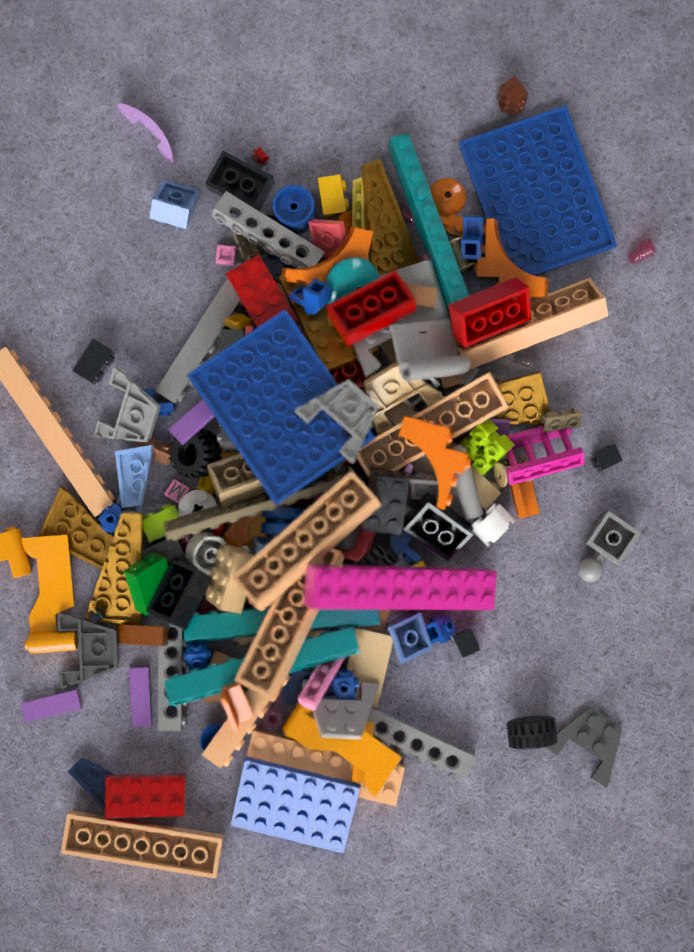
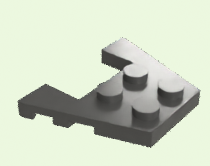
(96, 649)
(594, 735)

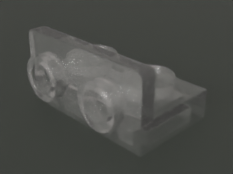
(512, 366)

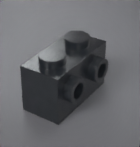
(94, 362)

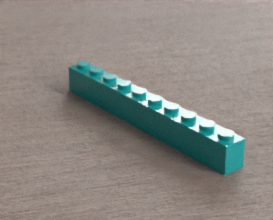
(427, 218)
(248, 623)
(208, 682)

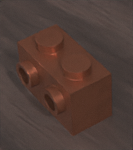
(512, 97)

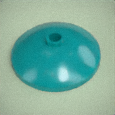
(349, 275)

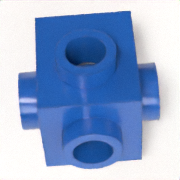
(107, 517)
(440, 629)
(197, 655)
(345, 685)

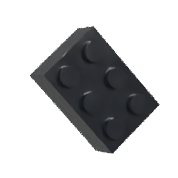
(240, 180)
(391, 491)
(437, 528)
(179, 594)

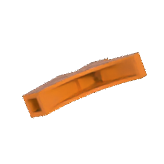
(355, 245)
(498, 264)
(432, 440)

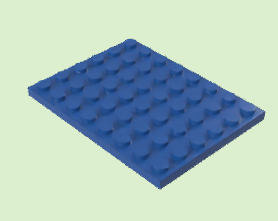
(539, 192)
(255, 396)

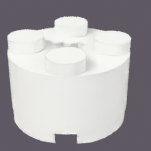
(192, 499)
(493, 524)
(197, 551)

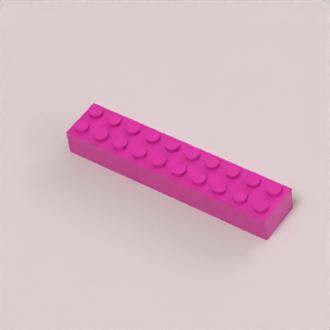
(399, 587)

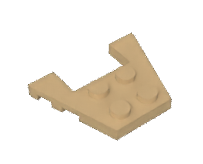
(389, 390)

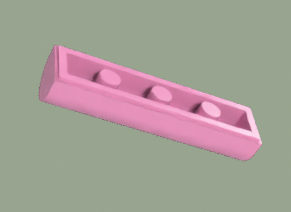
(319, 683)

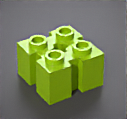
(486, 446)

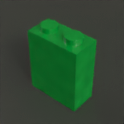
(144, 579)

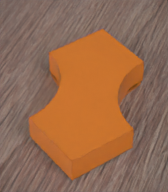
(238, 532)

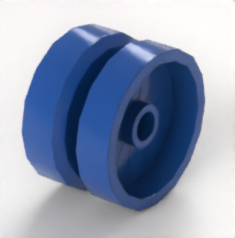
(295, 198)
(282, 519)

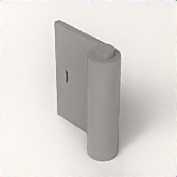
(424, 275)
(427, 353)
(465, 493)

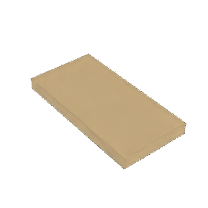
(373, 660)

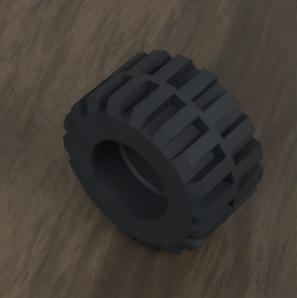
(207, 453)
(378, 555)
(532, 732)

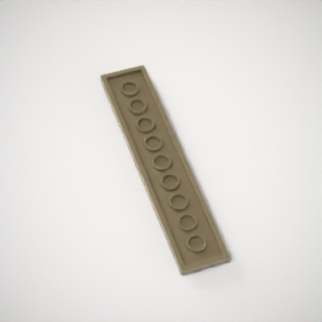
(215, 515)

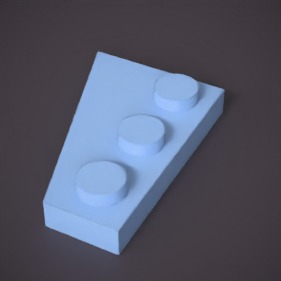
(133, 473)

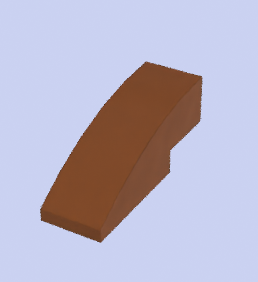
(142, 634)

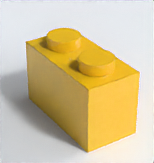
(332, 197)

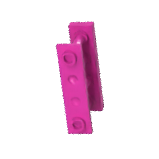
(543, 466)

